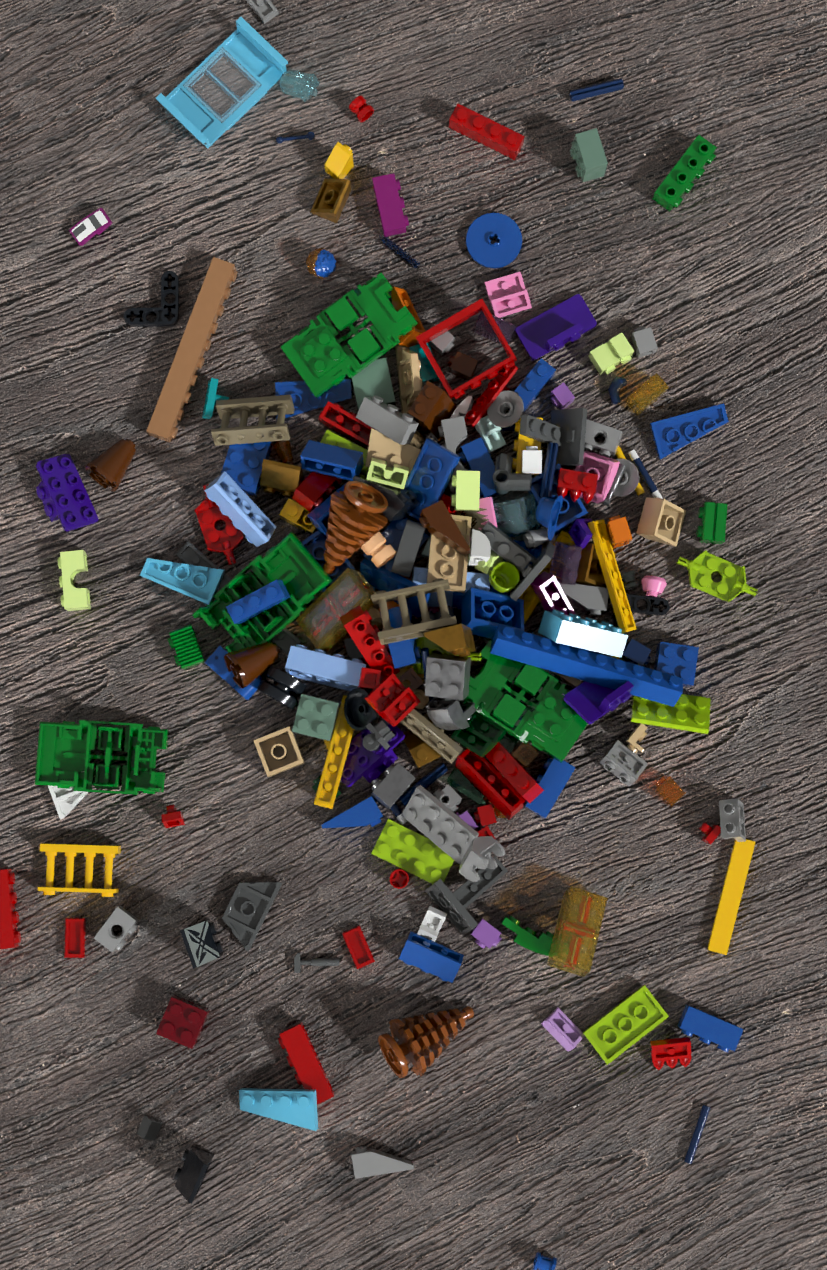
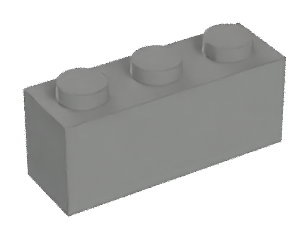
(387, 419)

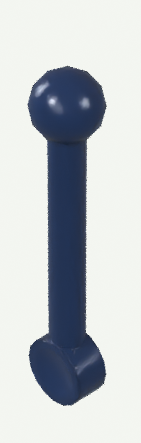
(310, 136)

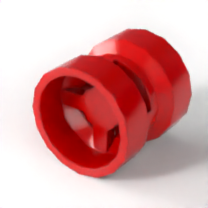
(361, 108)
(399, 878)

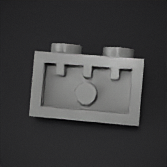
(623, 763)
(732, 819)

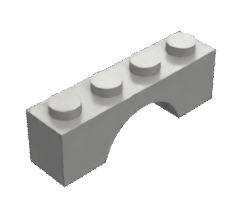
(453, 433)

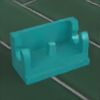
(426, 371)

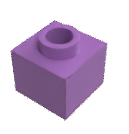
(561, 396)

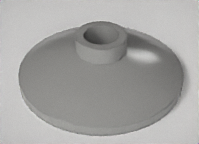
(503, 402)
(631, 479)

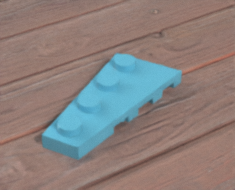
(187, 579)
(285, 1105)

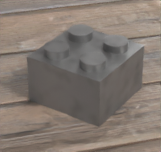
(447, 676)
(392, 786)

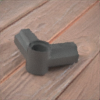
(507, 481)

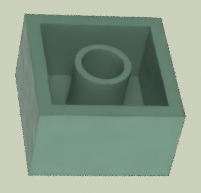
(589, 155)
(316, 717)

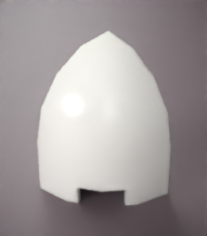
(479, 547)

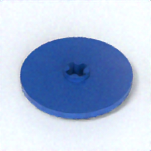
(496, 254)

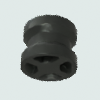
(629, 580)

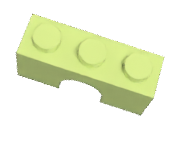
(71, 564)

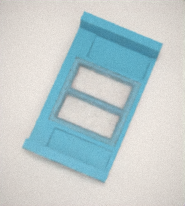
(225, 84)

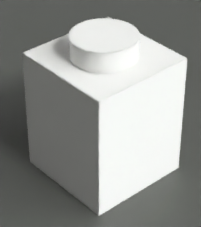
(532, 460)

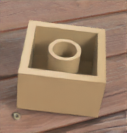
(279, 751)

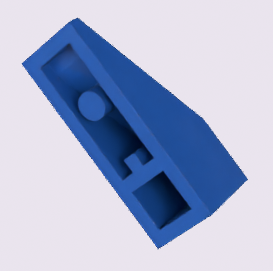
(358, 815)

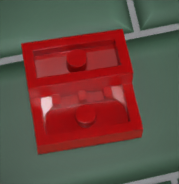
(392, 700)

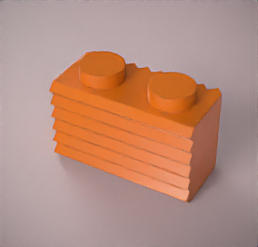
(618, 531)

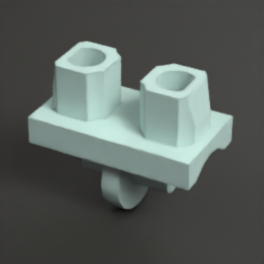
(490, 434)

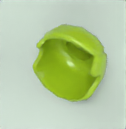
(504, 577)

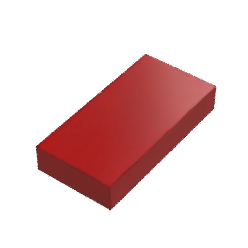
(75, 937)
(358, 947)

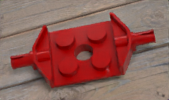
(218, 541)

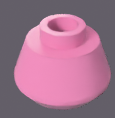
(653, 585)

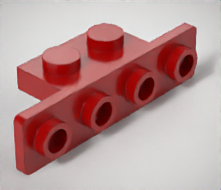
(484, 401)

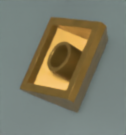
(331, 199)

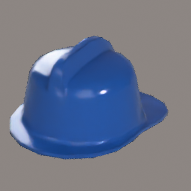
(548, 512)

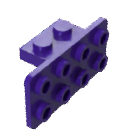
(556, 327)
(64, 493)
(594, 701)
(369, 763)

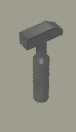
(620, 471)
(314, 962)

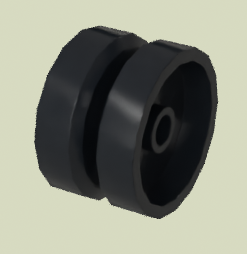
(282, 686)
(358, 711)

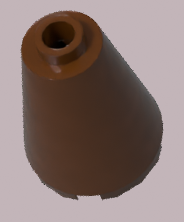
(112, 464)
(251, 662)

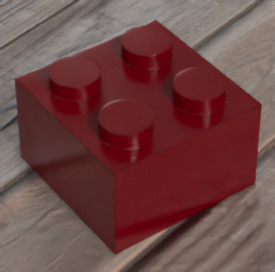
(182, 1021)

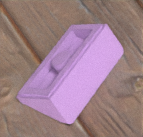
(563, 1029)

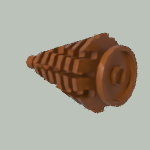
(352, 521)
(419, 1037)

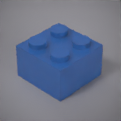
(677, 661)

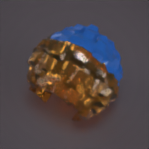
(321, 263)

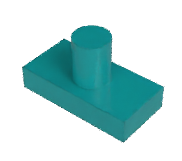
(211, 398)

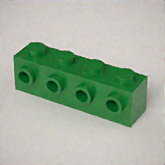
(684, 173)

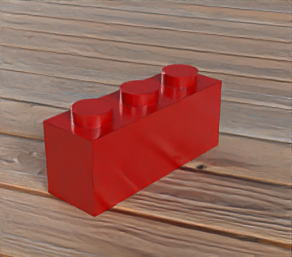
(314, 489)

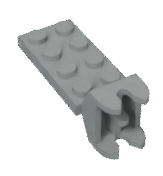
(452, 834)

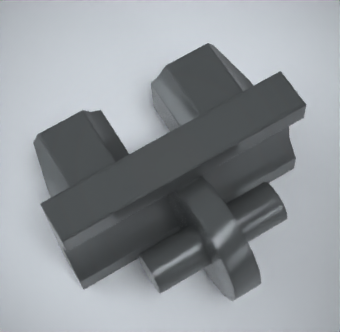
(379, 735)

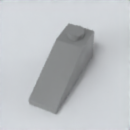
(587, 597)
(375, 1162)

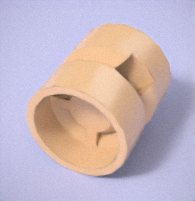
(379, 550)

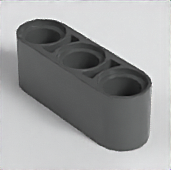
(408, 548)

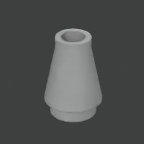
(535, 537)

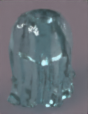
(299, 84)

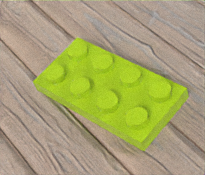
(688, 714)
(412, 852)
(625, 1024)

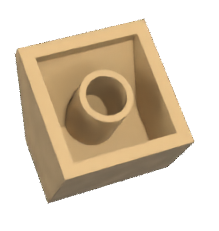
(661, 521)

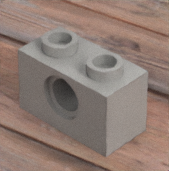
(611, 435)
(106, 934)

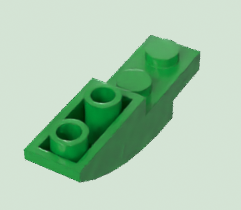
(527, 938)

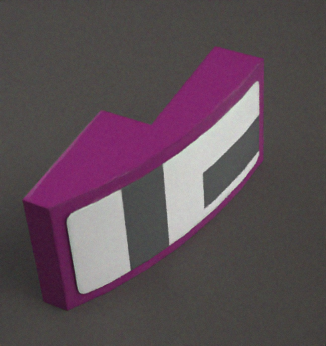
(90, 226)

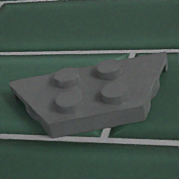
(249, 909)

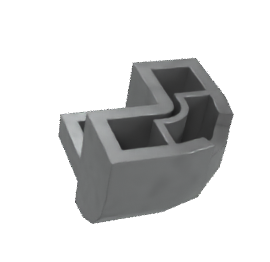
(449, 714)

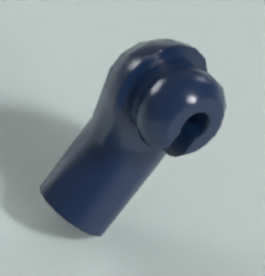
(615, 387)

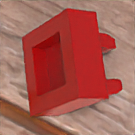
(369, 678)
(173, 817)
(711, 833)

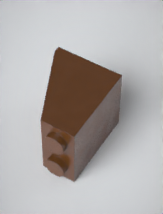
(430, 408)

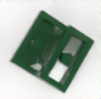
(480, 736)

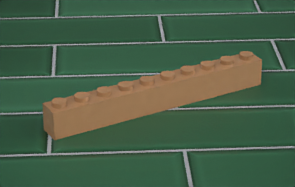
(191, 350)

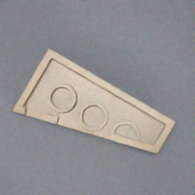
(388, 450)

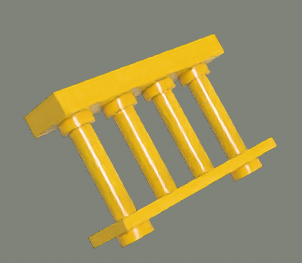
(89, 852)

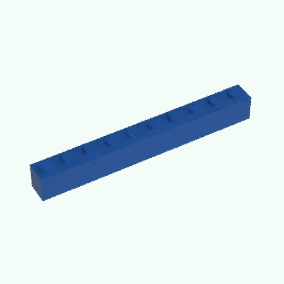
(585, 665)

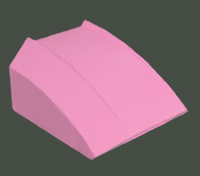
(606, 470)

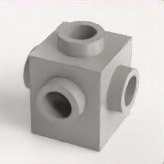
(450, 796)

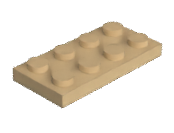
(448, 563)

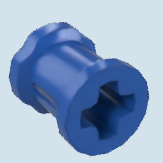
(544, 1263)

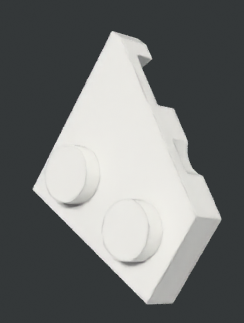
(65, 799)

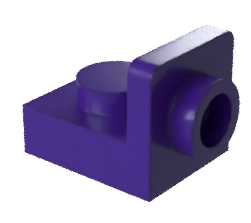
(580, 532)

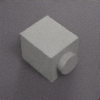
(643, 341)
(443, 343)

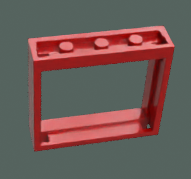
(450, 323)

